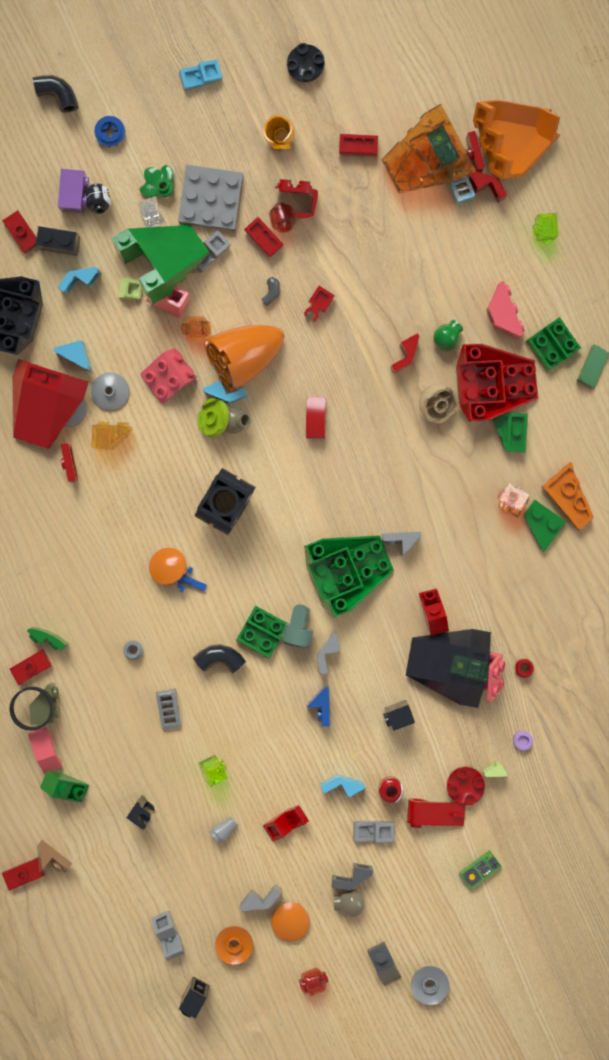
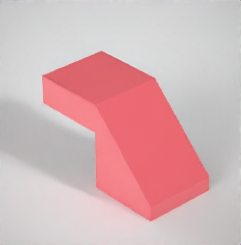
(44, 751)

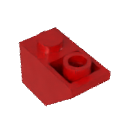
(434, 611)

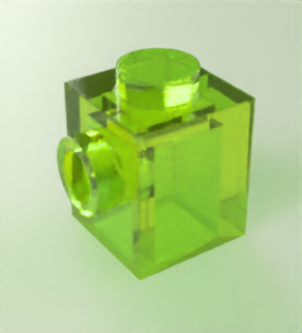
(546, 227)
(213, 770)

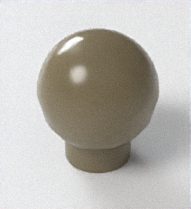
(237, 420)
(350, 903)

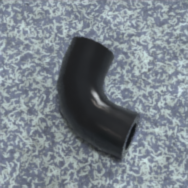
(59, 88)
(219, 654)

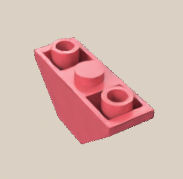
(503, 312)

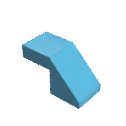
(87, 276)
(217, 390)
(350, 785)

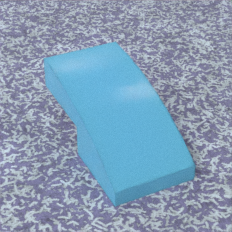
(200, 75)

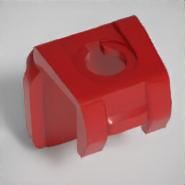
(305, 188)

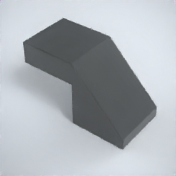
(359, 873)

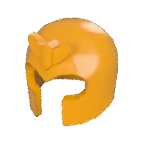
(279, 132)

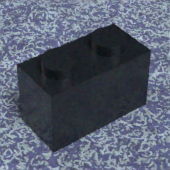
(57, 241)
(398, 715)
(193, 998)

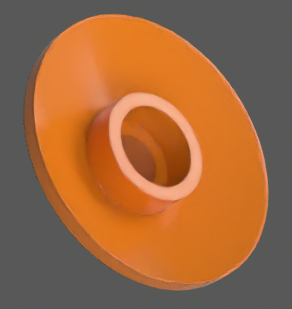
(234, 954)

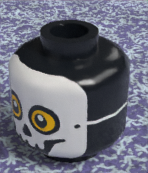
(98, 198)

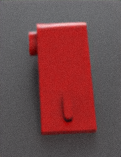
(423, 812)

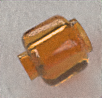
(196, 328)

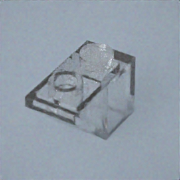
(151, 212)

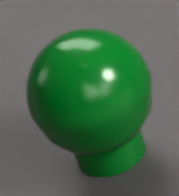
(447, 335)

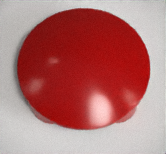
(465, 785)

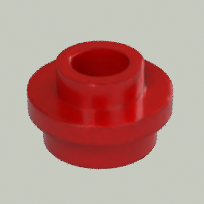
(530, 668)

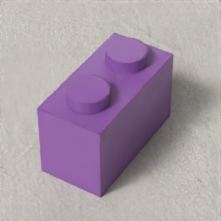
(72, 190)

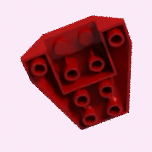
(493, 381)
(43, 402)

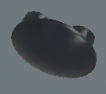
(305, 62)

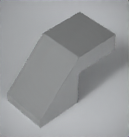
(330, 646)
(256, 902)
(168, 934)

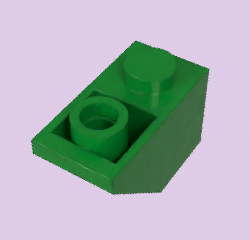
(63, 786)

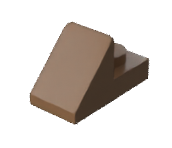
(47, 853)

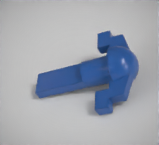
(190, 581)

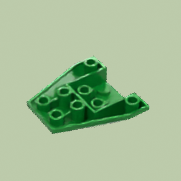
(346, 570)

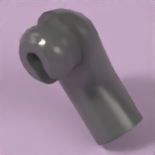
(273, 291)

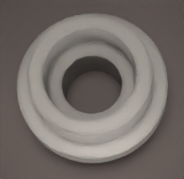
(133, 656)

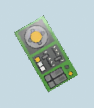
(480, 869)

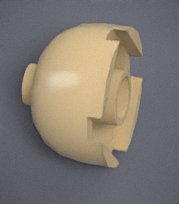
(438, 403)

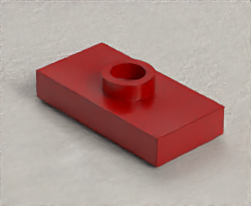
(358, 145)
(474, 151)
(20, 231)
(263, 237)
(68, 462)
(30, 667)
(22, 874)

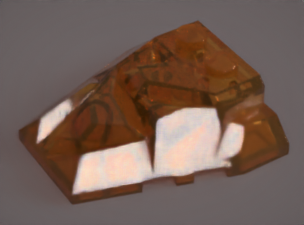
(414, 163)

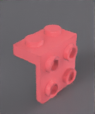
(168, 375)
(495, 681)

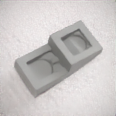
(217, 246)
(373, 831)

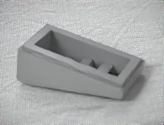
(166, 693)

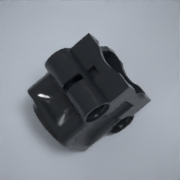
(207, 508)

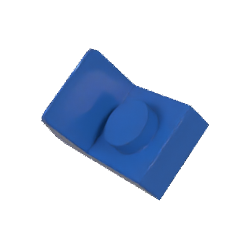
(321, 699)

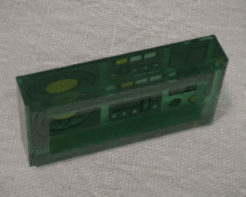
(442, 145)
(470, 668)

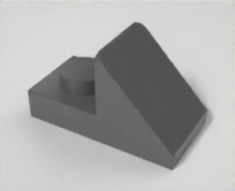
(384, 963)

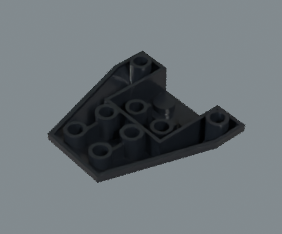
(19, 312)
(432, 658)

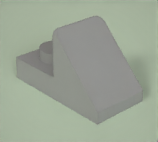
(407, 539)

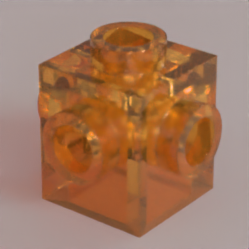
(513, 500)

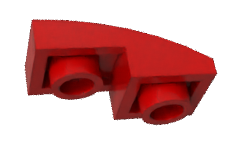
(316, 418)

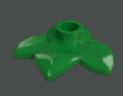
(156, 180)

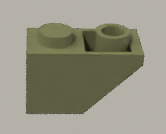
(41, 709)

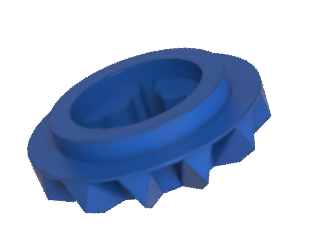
(104, 125)

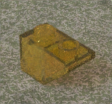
(109, 436)

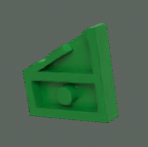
(512, 431)
(542, 523)

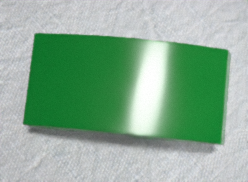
(41, 635)

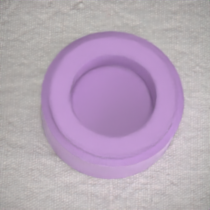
(522, 740)

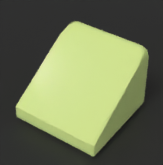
(130, 289)
(495, 770)

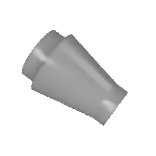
(222, 830)

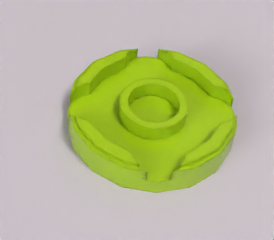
(213, 417)

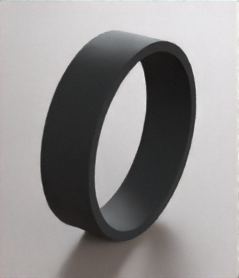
(14, 718)

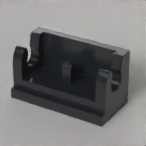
(139, 815)

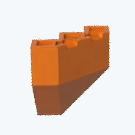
(514, 135)

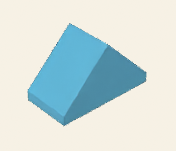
(76, 353)

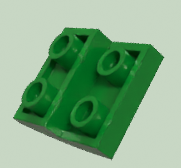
(553, 344)
(261, 632)

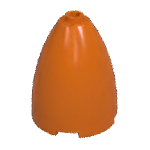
(243, 352)

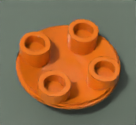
(167, 566)
(290, 921)

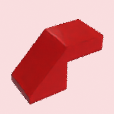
(481, 181)
(409, 348)
(285, 823)

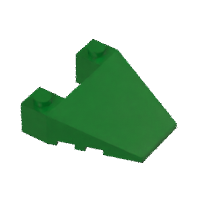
(169, 251)

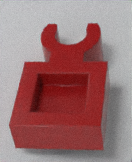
(320, 301)

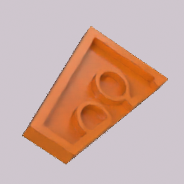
(567, 495)

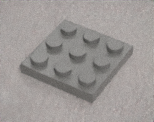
(210, 197)

